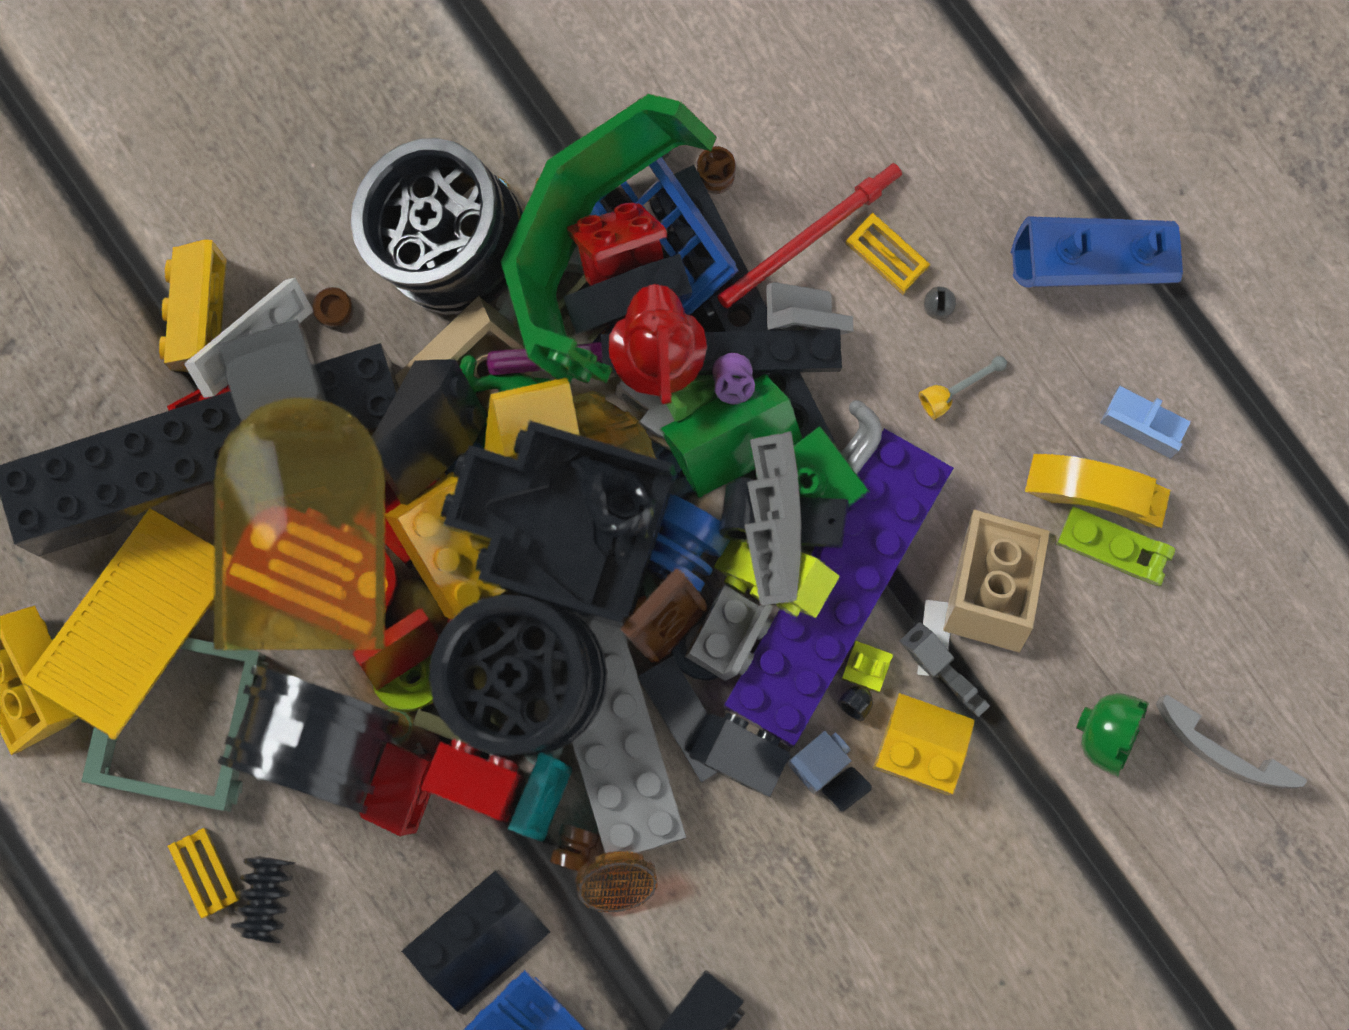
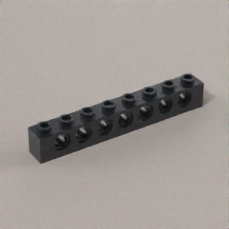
(750, 303)

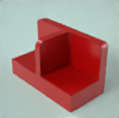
(398, 796)

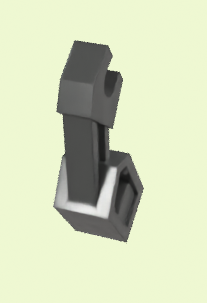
(936, 660)

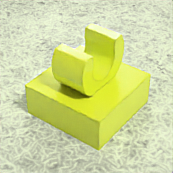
(867, 666)

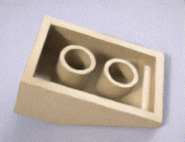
(997, 581)

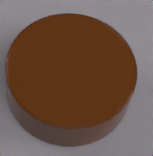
(333, 307)

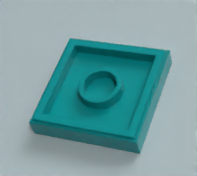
(541, 797)

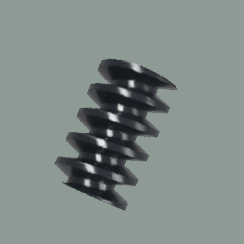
(262, 898)

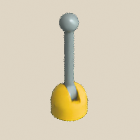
(938, 399)

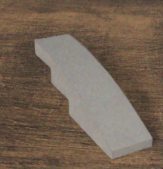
(776, 533)

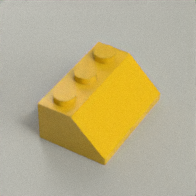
(193, 303)
(24, 713)

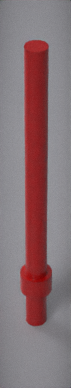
(865, 193)

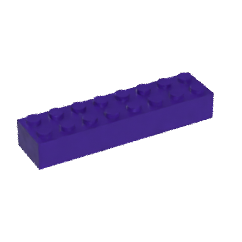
(805, 652)

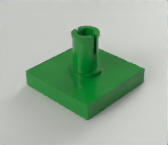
(825, 471)

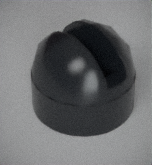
(856, 703)

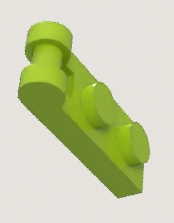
(1114, 546)

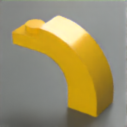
(1098, 486)

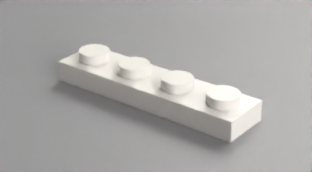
(278, 307)

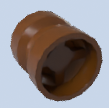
(713, 164)
(577, 839)

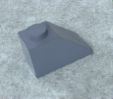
(820, 760)

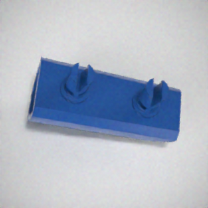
(1096, 252)

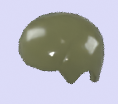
(414, 595)

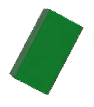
(715, 439)

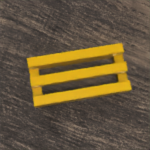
(911, 276)
(188, 878)

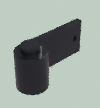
(817, 517)

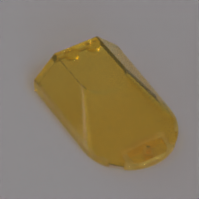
(299, 532)

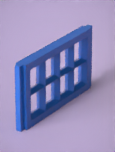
(724, 265)

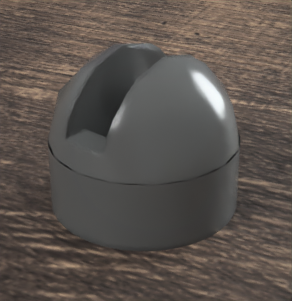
(931, 303)

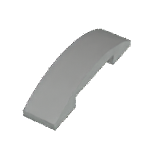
(1182, 723)

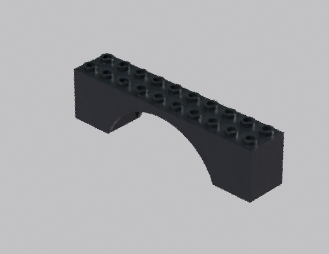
(114, 475)

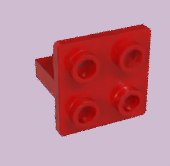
(617, 241)

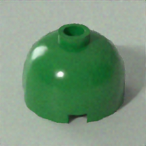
(1111, 730)

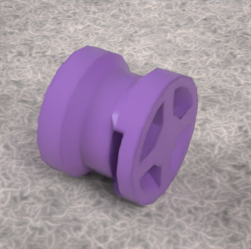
(727, 387)

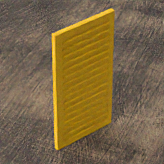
(128, 625)

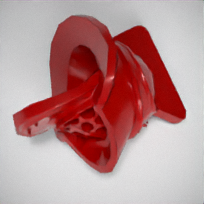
(657, 344)

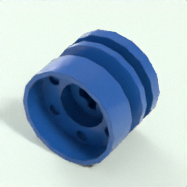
(683, 539)

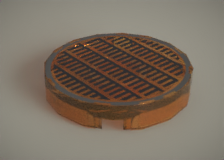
(616, 882)

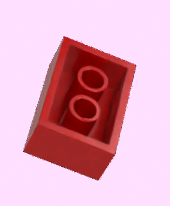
(473, 782)

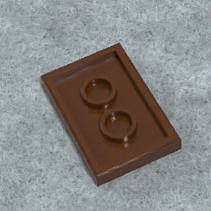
(665, 617)

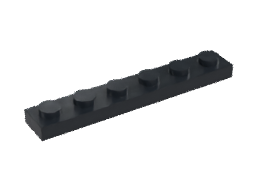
(768, 350)

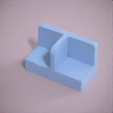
(1145, 422)

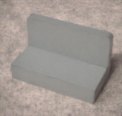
(803, 309)

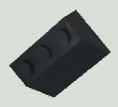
(476, 941)

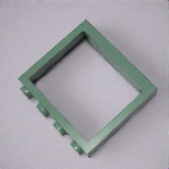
(228, 787)

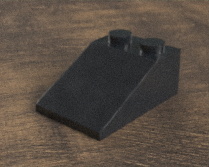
(427, 426)

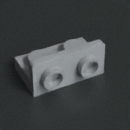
(729, 634)

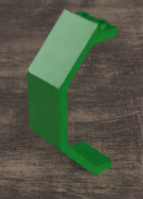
(563, 195)

